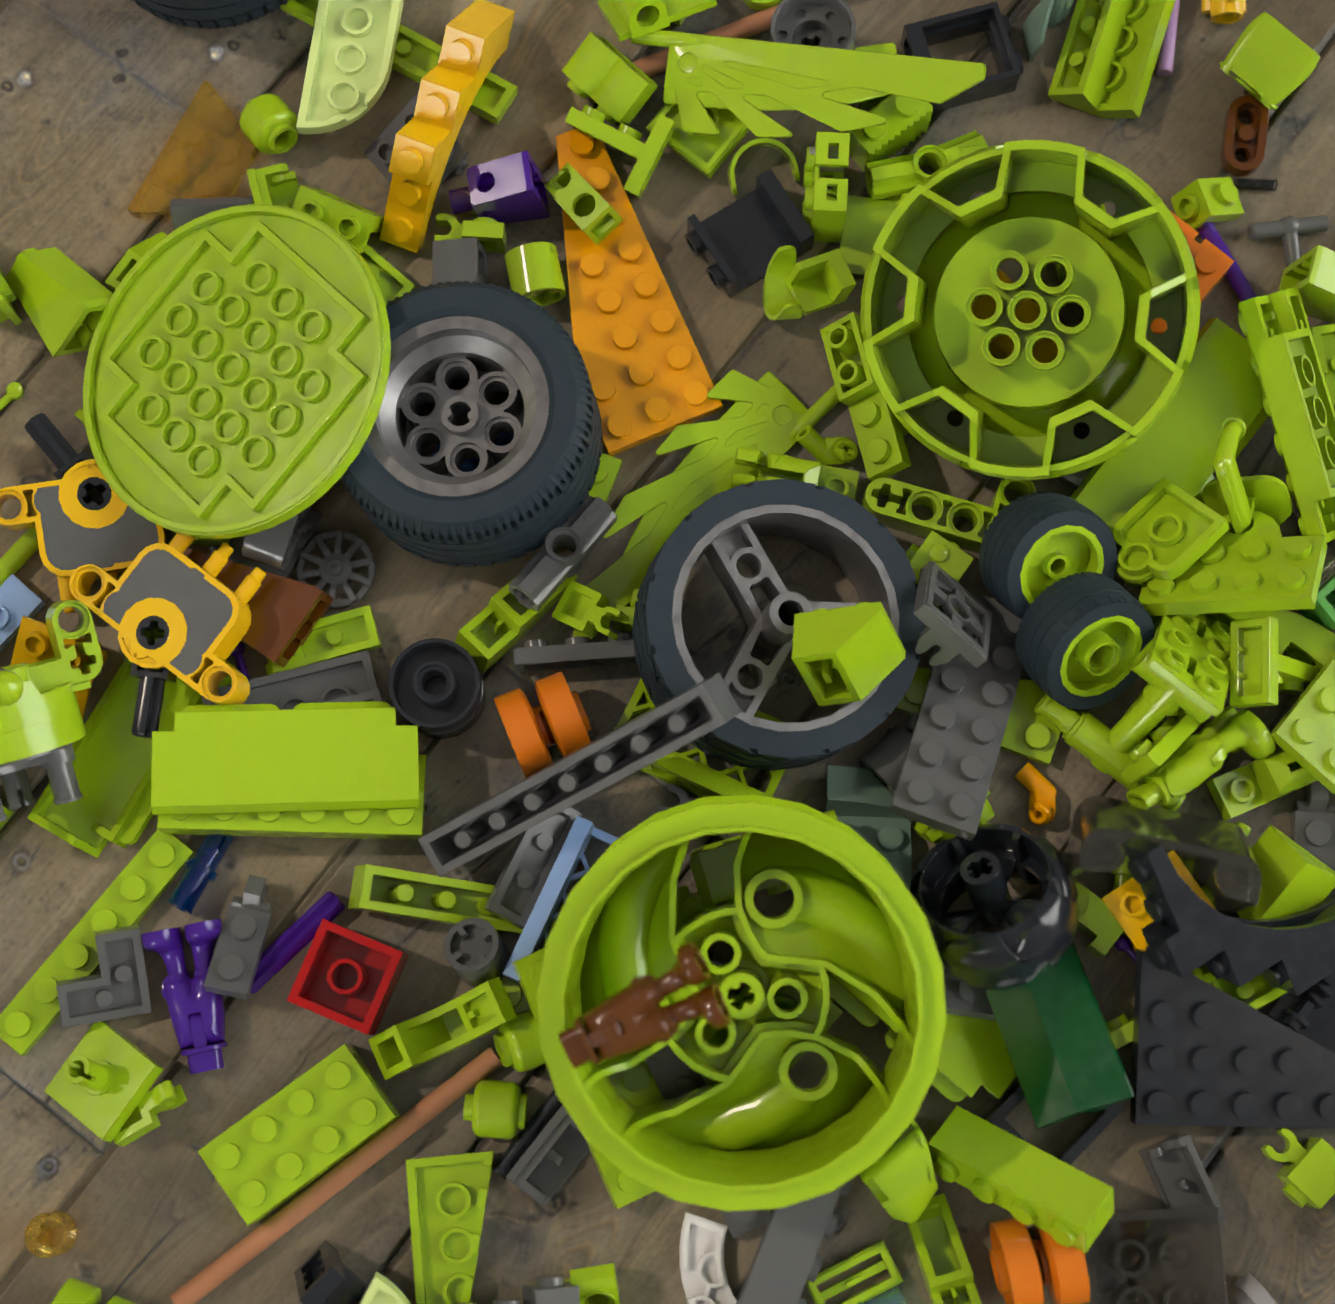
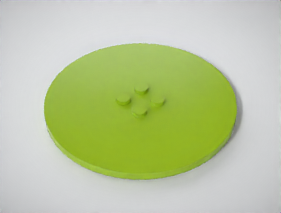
(236, 371)

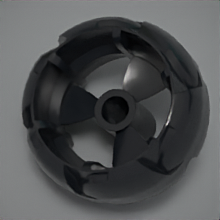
(982, 867)

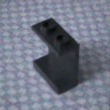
(747, 234)

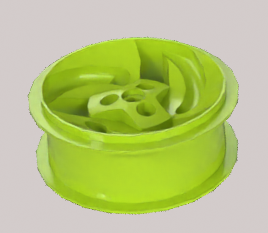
(751, 1132)

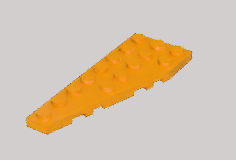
(627, 318)

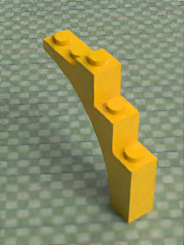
(445, 94)

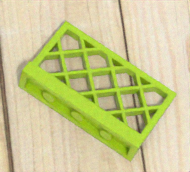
(696, 776)

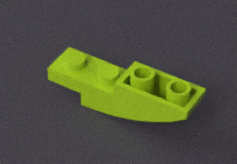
(874, 423)

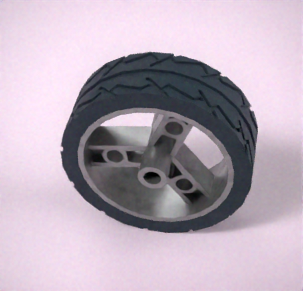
(726, 534)

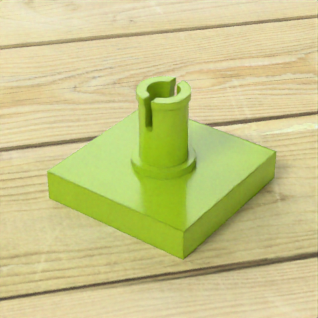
(103, 1080)

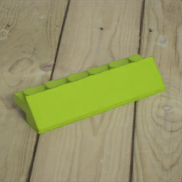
(1296, 402)

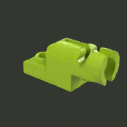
(780, 466)
(1258, 783)

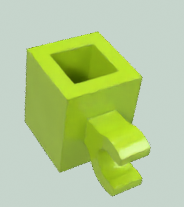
(1309, 1169)

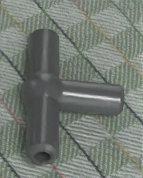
(1288, 229)

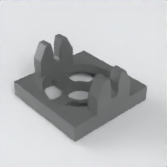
(946, 625)

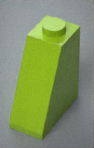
(58, 298)

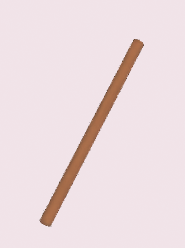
(337, 1179)

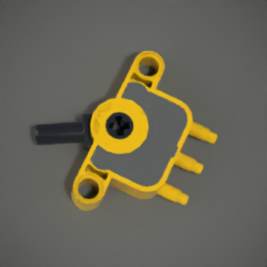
(68, 527)
(195, 610)

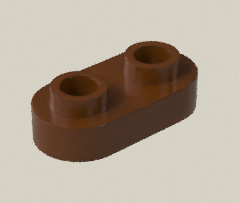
(1244, 139)

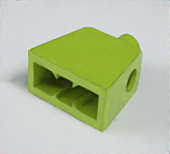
(1316, 282)

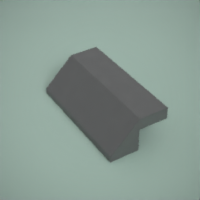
(333, 680)

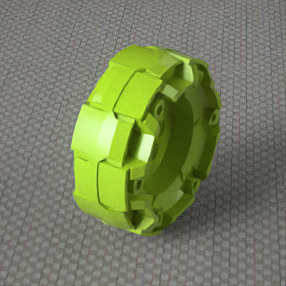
(1041, 212)

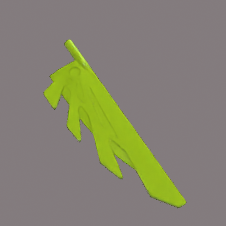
(787, 76)
(761, 419)

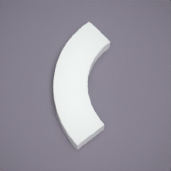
(703, 1261)

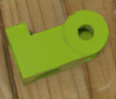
(583, 204)
(1096, 922)

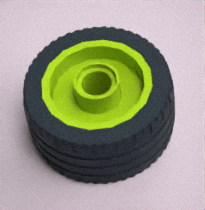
(1038, 544)
(1083, 640)

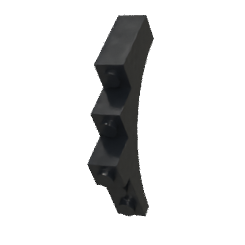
(1188, 932)

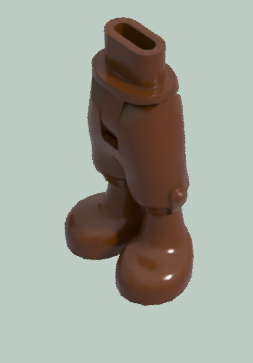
(637, 1019)

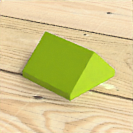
(1289, 876)

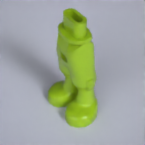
(1203, 756)

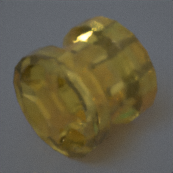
(61, 1231)

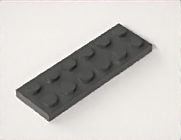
(960, 733)

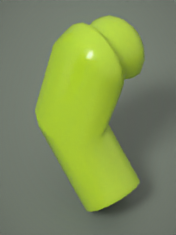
(827, 449)

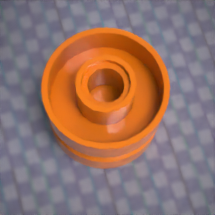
(557, 721)
(1027, 1265)

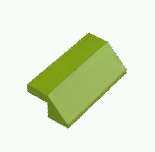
(1110, 56)

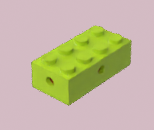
(299, 1134)

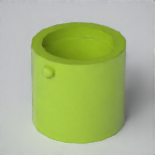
(536, 272)

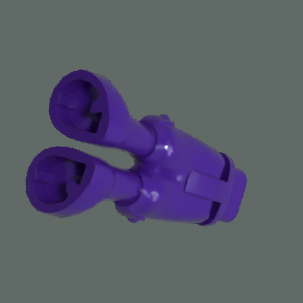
(194, 1013)

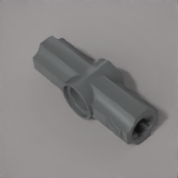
(546, 569)

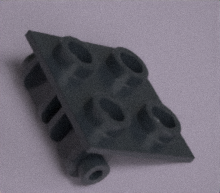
(1310, 1012)

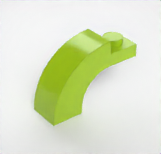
(442, 1029)

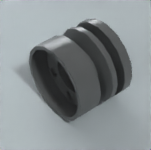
(814, 23)

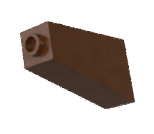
(280, 609)

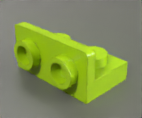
(343, 216)

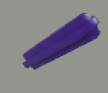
(296, 938)

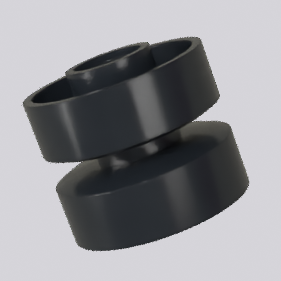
(437, 688)

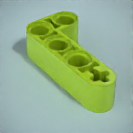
(943, 509)

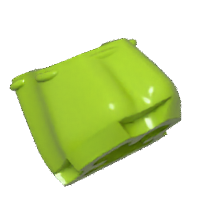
(1269, 61)
(903, 1176)

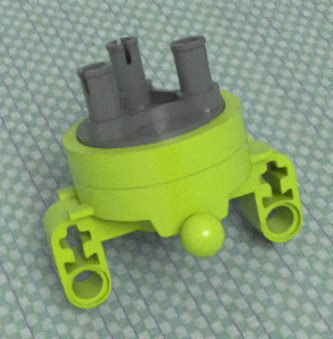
(43, 714)

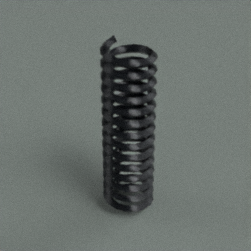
(1251, 184)

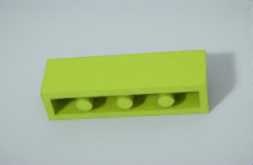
(1021, 1179)

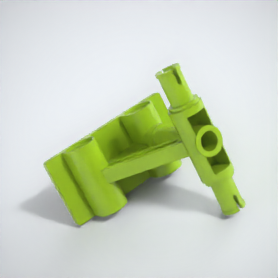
(1183, 669)

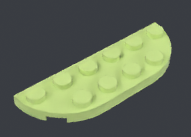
(347, 62)

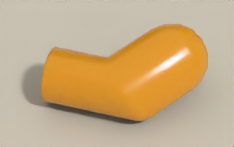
(1041, 794)

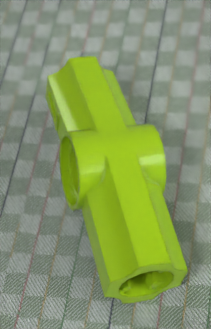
(902, 173)

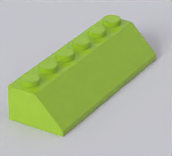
(346, 823)

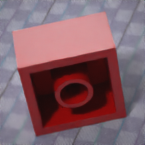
(347, 977)

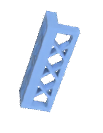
(555, 889)

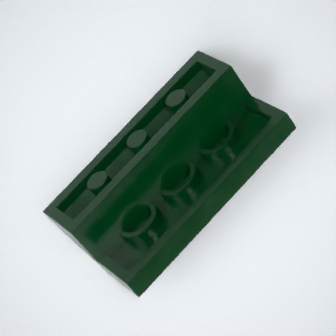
(1060, 1043)

